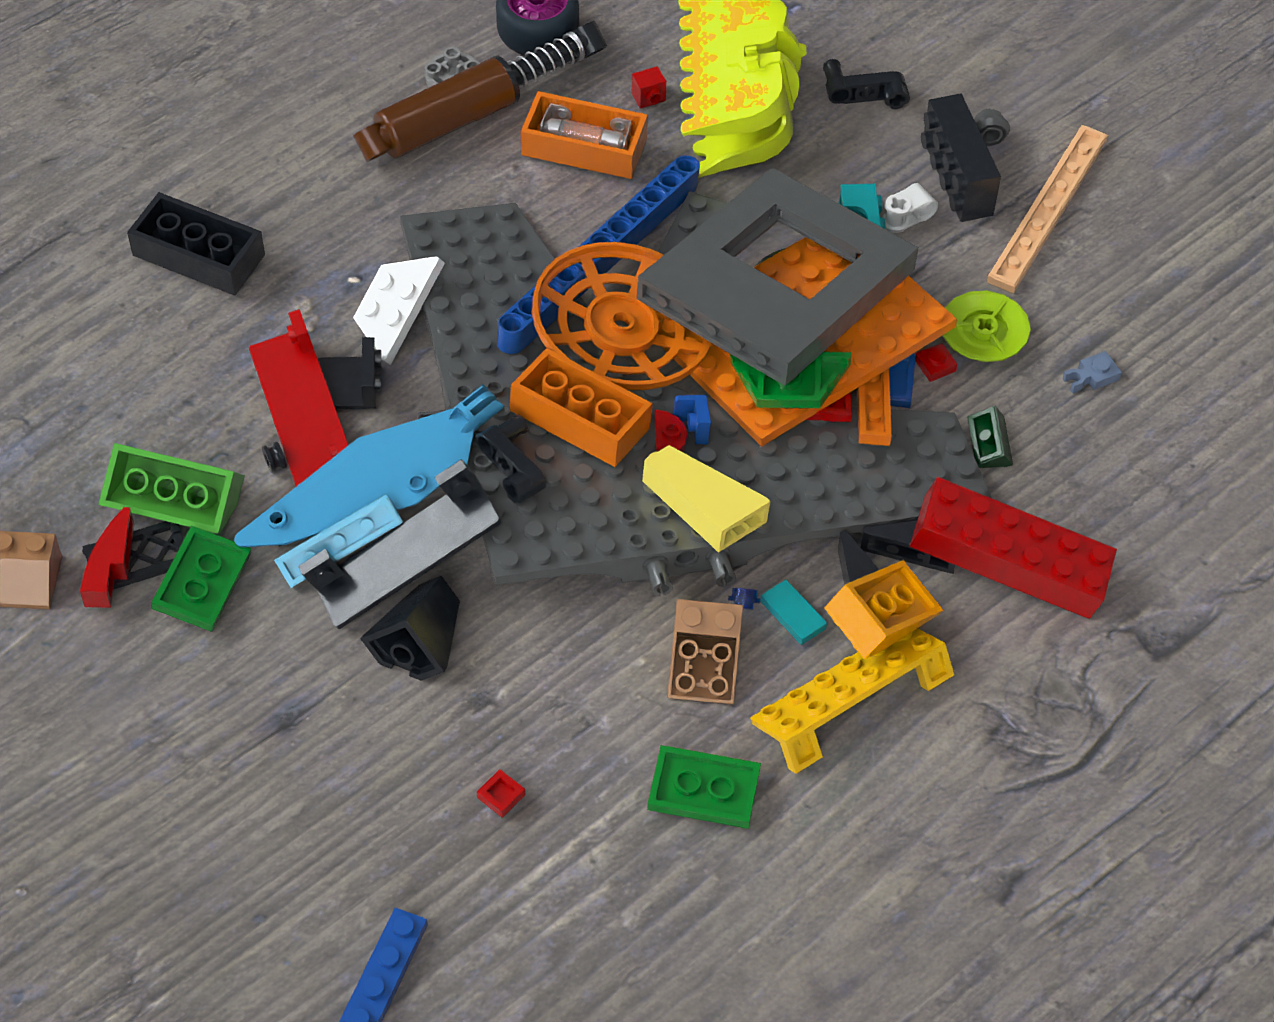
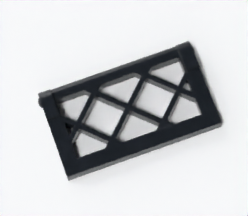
(158, 567)

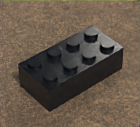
(960, 158)
(196, 243)

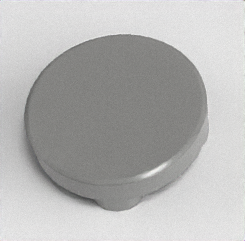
(447, 65)

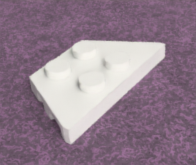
(396, 301)

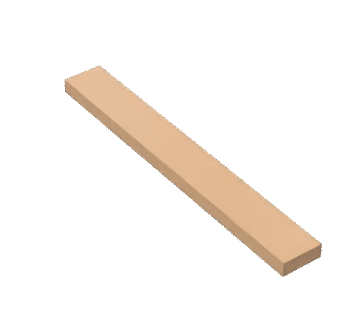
(1047, 209)

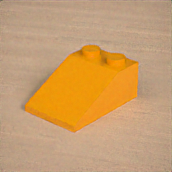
(882, 608)

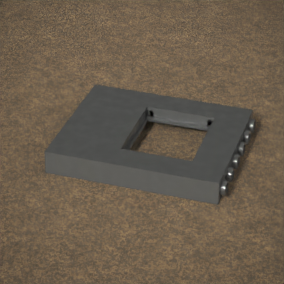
(754, 314)

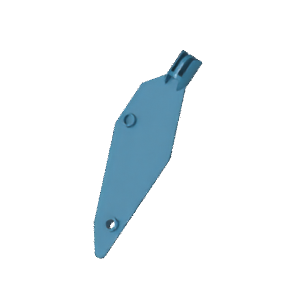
(388, 462)

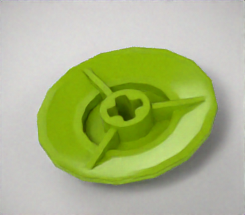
(987, 326)

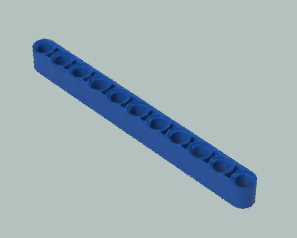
(627, 225)

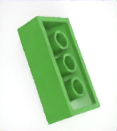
(170, 488)

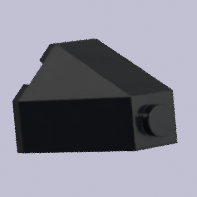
(417, 631)

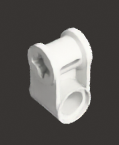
(908, 208)

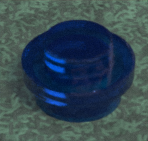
(744, 597)

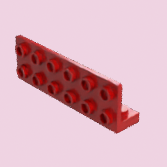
(299, 399)

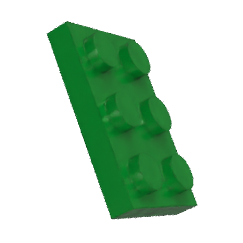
(201, 578)
(704, 786)

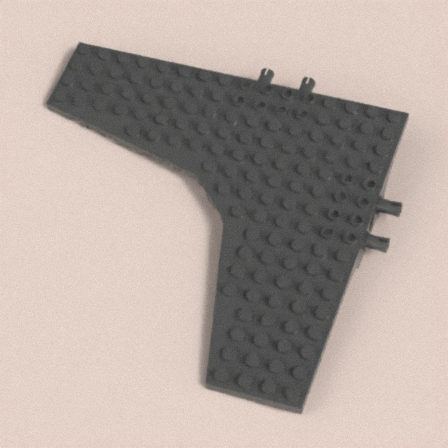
(605, 515)

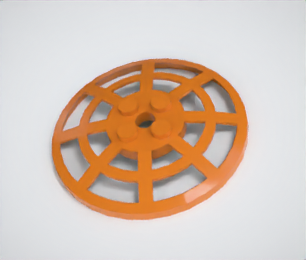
(606, 310)

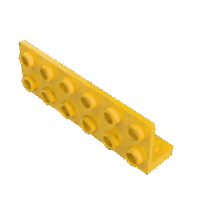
(845, 685)

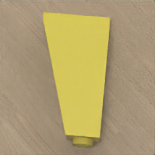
(705, 498)

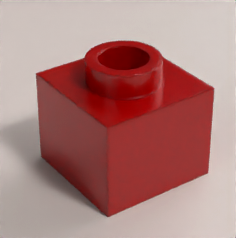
(648, 87)

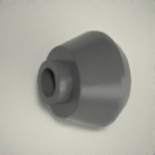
(992, 126)

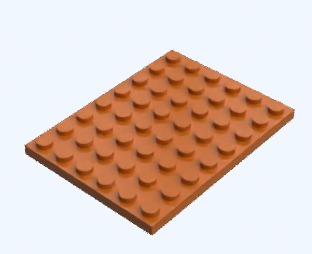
(880, 339)

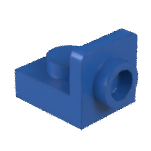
(696, 413)

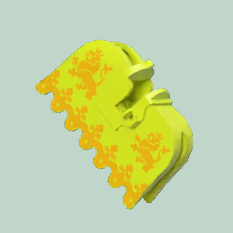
(740, 81)

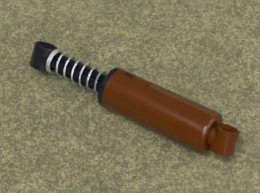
(469, 95)

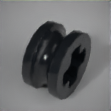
(274, 457)

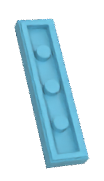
(341, 537)

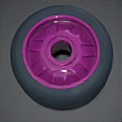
(535, 22)

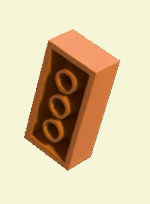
(580, 407)

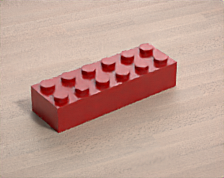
(1013, 548)

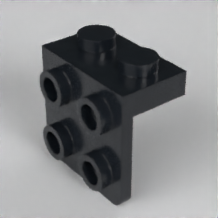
(354, 379)

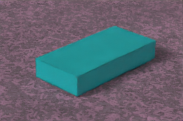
(793, 612)

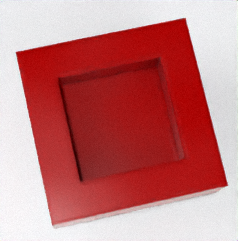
(936, 362)
(501, 793)

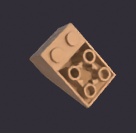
(705, 651)

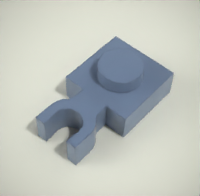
(1094, 370)

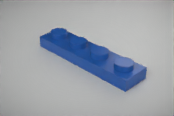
(385, 968)

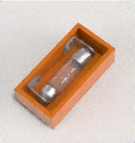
(584, 134)

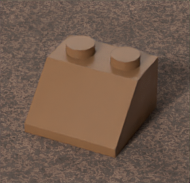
(28, 569)

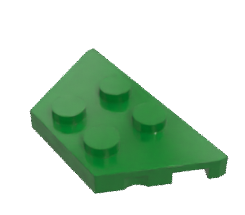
(806, 390)

